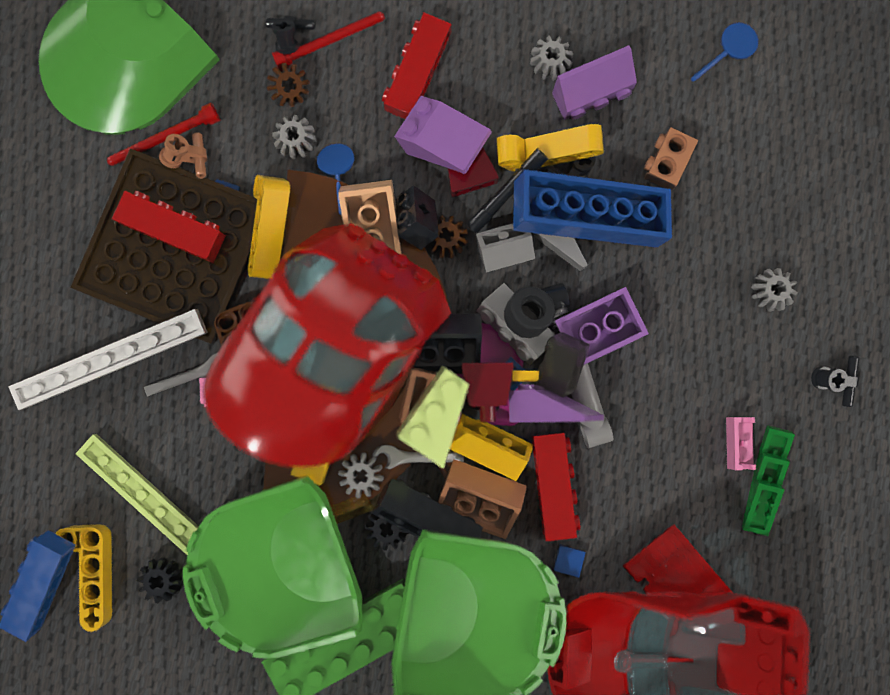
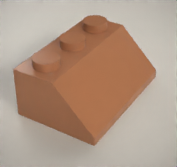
(483, 496)

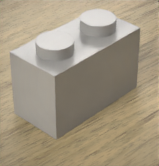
(504, 247)

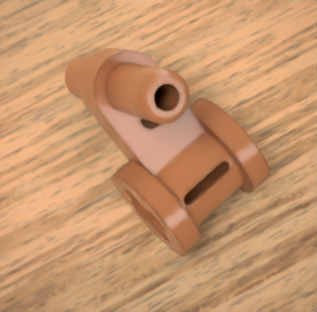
(184, 153)

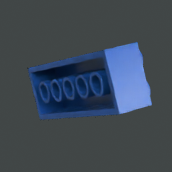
(591, 209)

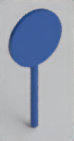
(737, 41)
(334, 161)

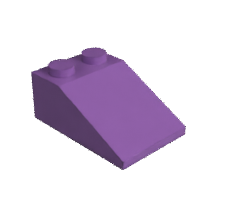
(442, 135)
(605, 324)
(536, 404)

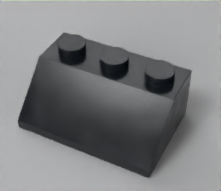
(452, 344)

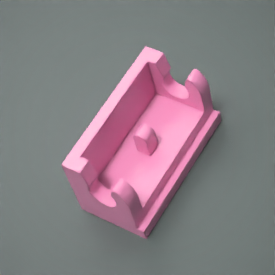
(740, 443)

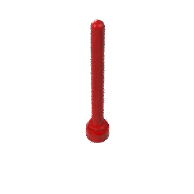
(327, 39)
(207, 115)

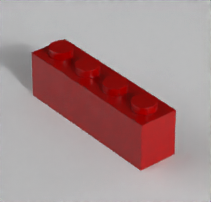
(417, 66)
(168, 226)
(554, 486)

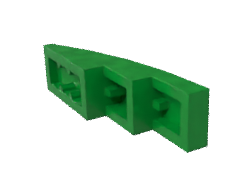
(767, 480)

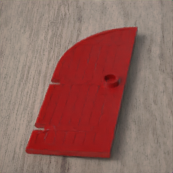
(674, 566)

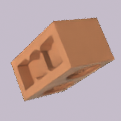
(673, 161)

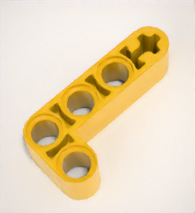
(557, 146)
(269, 225)
(91, 576)

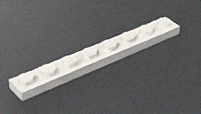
(108, 359)

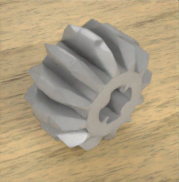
(551, 49)
(292, 127)
(767, 296)
(363, 484)

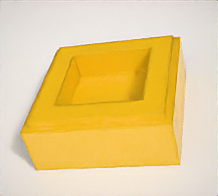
(525, 376)

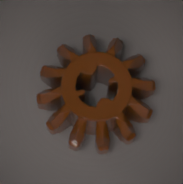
(291, 93)
(455, 241)

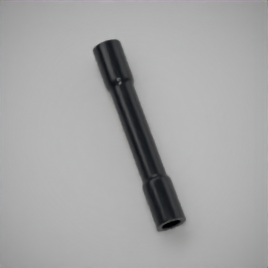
(486, 212)

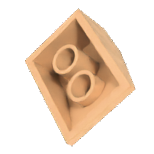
(373, 209)

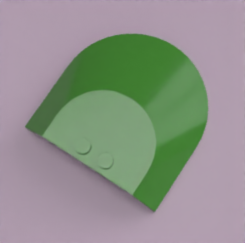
(120, 62)
(273, 573)
(476, 619)

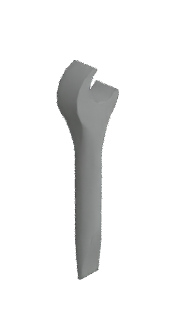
(198, 372)
(398, 457)

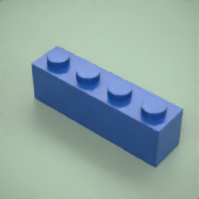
(36, 585)

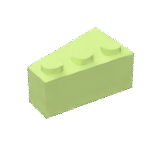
(435, 417)

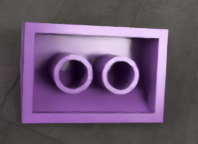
(595, 84)

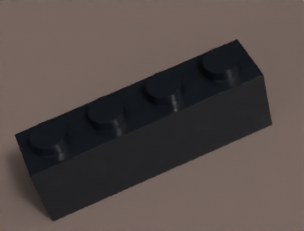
(418, 512)

